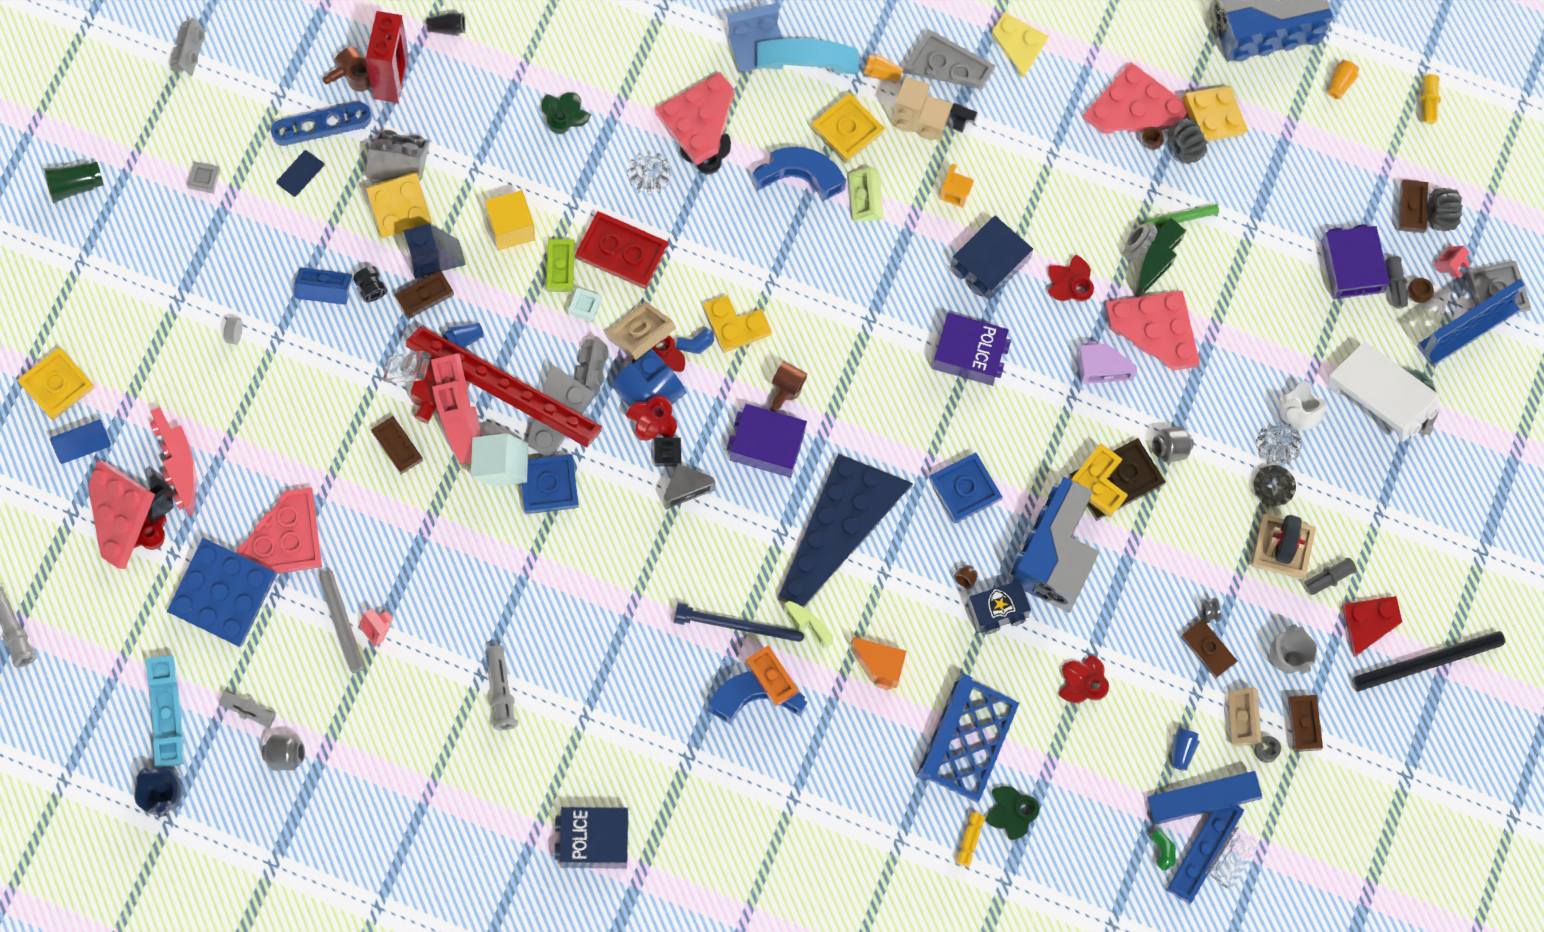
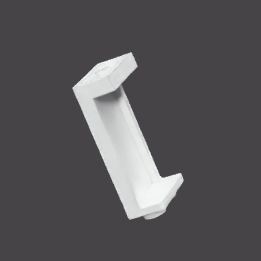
(1385, 390)

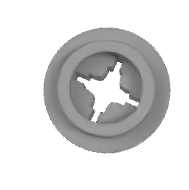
(1140, 240)

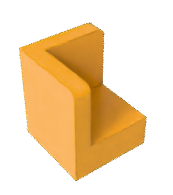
(956, 188)

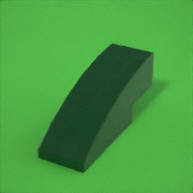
(1160, 255)

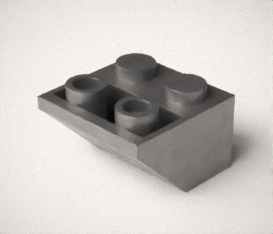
(396, 155)

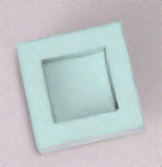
(585, 304)

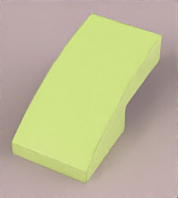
(803, 619)

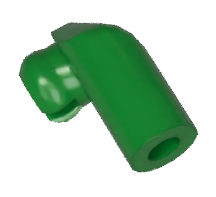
(1167, 850)

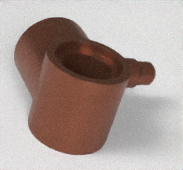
(349, 63)
(788, 384)

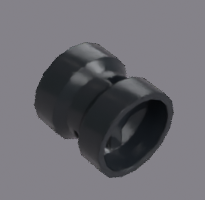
(371, 286)

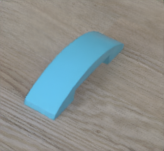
(808, 53)
(166, 711)

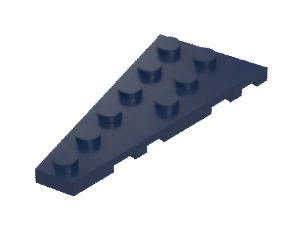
(845, 515)

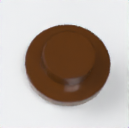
(1420, 290)

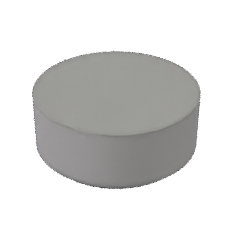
(233, 330)

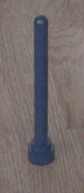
(686, 614)

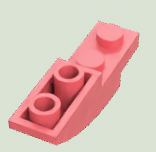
(454, 406)
(179, 463)

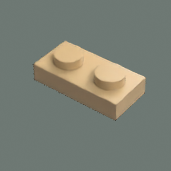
(1244, 716)

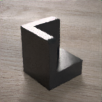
(162, 501)

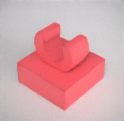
(1452, 259)
(375, 626)

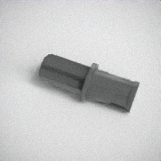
(1397, 281)
(1330, 576)

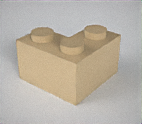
(920, 112)

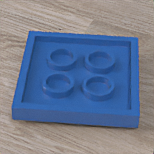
(222, 592)

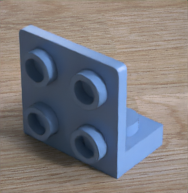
(748, 28)

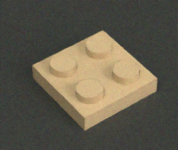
(640, 330)

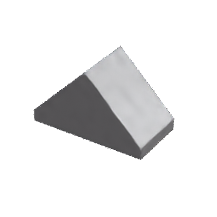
(687, 485)

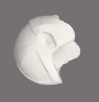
(1302, 408)

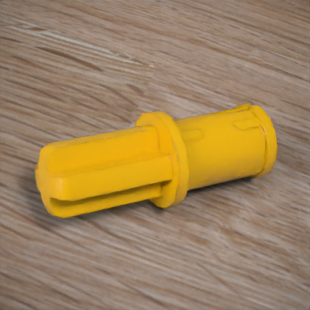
(1430, 98)

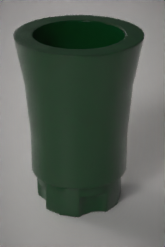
(72, 180)

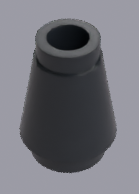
(447, 23)

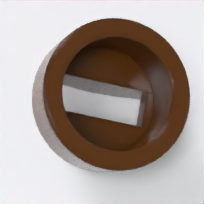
(1155, 135)
(966, 576)

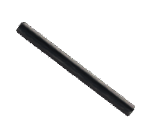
(1428, 661)

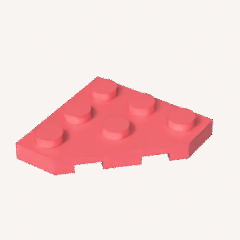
(1135, 104)
(699, 117)
(1157, 327)
(118, 512)
(286, 535)

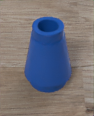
(464, 334)
(1184, 747)

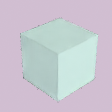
(499, 459)

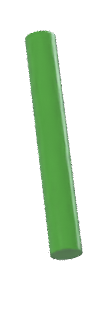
(1185, 215)

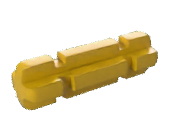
(970, 839)

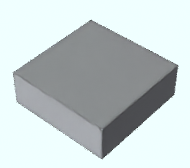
(203, 177)

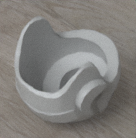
(1293, 650)

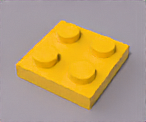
(1215, 113)
(848, 127)
(398, 204)
(56, 384)

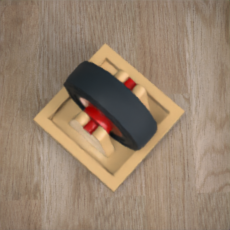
(1284, 546)

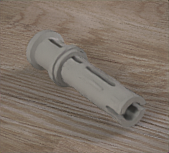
(14, 638)
(502, 700)

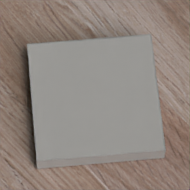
(1491, 279)

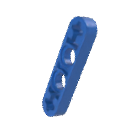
(320, 119)

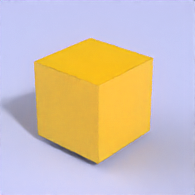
(510, 220)

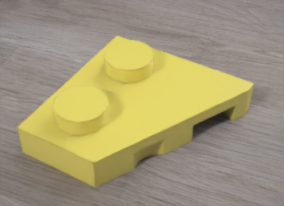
(1019, 42)

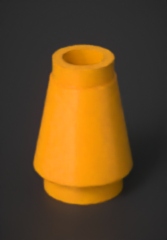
(881, 68)
(1343, 77)

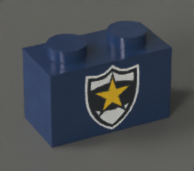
(999, 607)

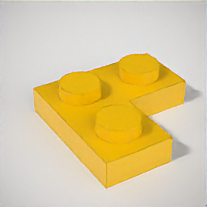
(733, 330)
(1094, 476)

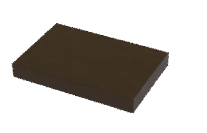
(1134, 475)

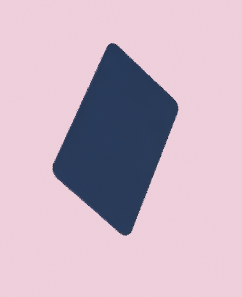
(300, 173)

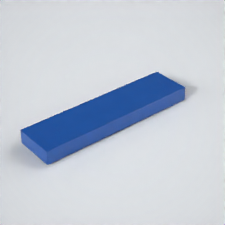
(1204, 797)
(1202, 853)

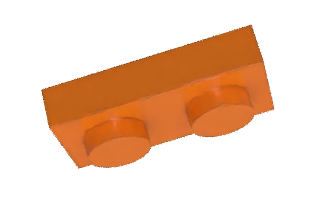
(772, 676)

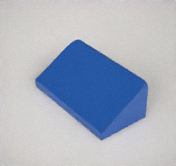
(322, 286)
(80, 441)

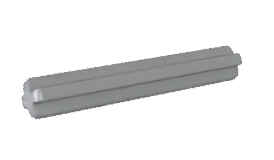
(341, 621)

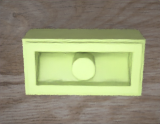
(865, 195)

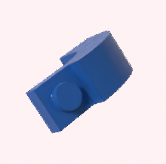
(803, 164)
(742, 690)

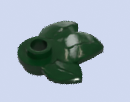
(564, 112)
(1008, 813)

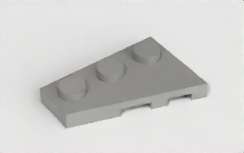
(948, 62)

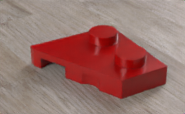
(1370, 621)

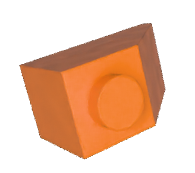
(879, 662)

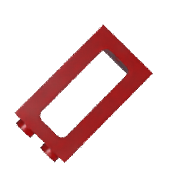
(387, 56)

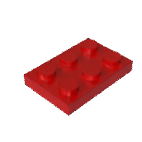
(621, 250)

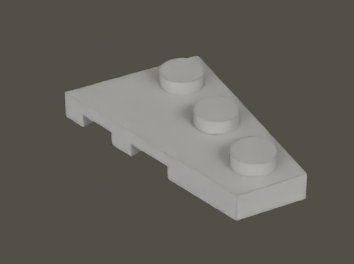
(569, 393)

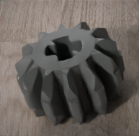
(1187, 141)
(1444, 209)

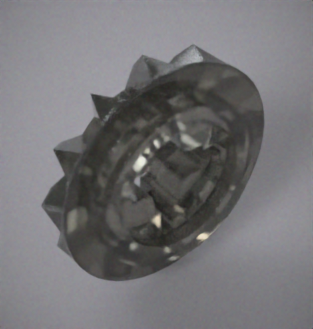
(1283, 479)

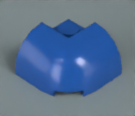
(646, 379)

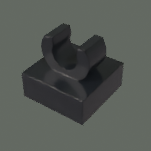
(962, 116)
(667, 451)

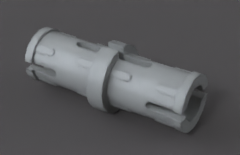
(247, 708)

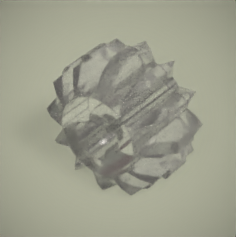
(651, 163)
(1278, 444)

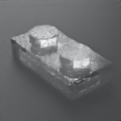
(406, 367)
(1233, 857)

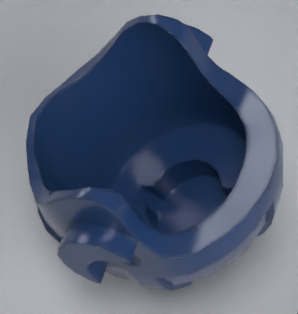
(158, 791)

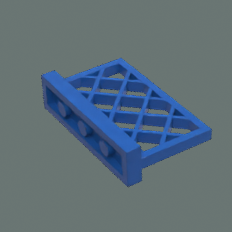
(1472, 324)
(946, 728)

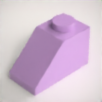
(1103, 364)

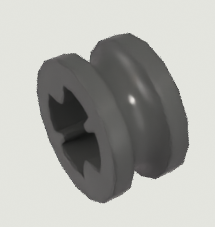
(1211, 610)
(1276, 749)

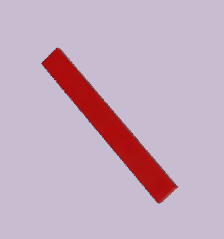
(509, 388)

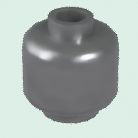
(1172, 444)
(283, 752)

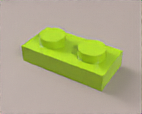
(560, 265)

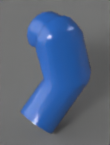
(698, 343)

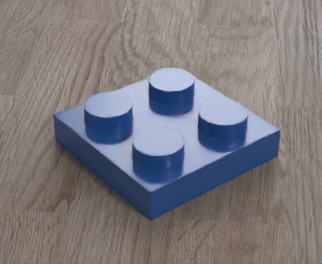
(550, 485)
(965, 487)

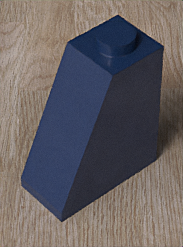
(432, 250)

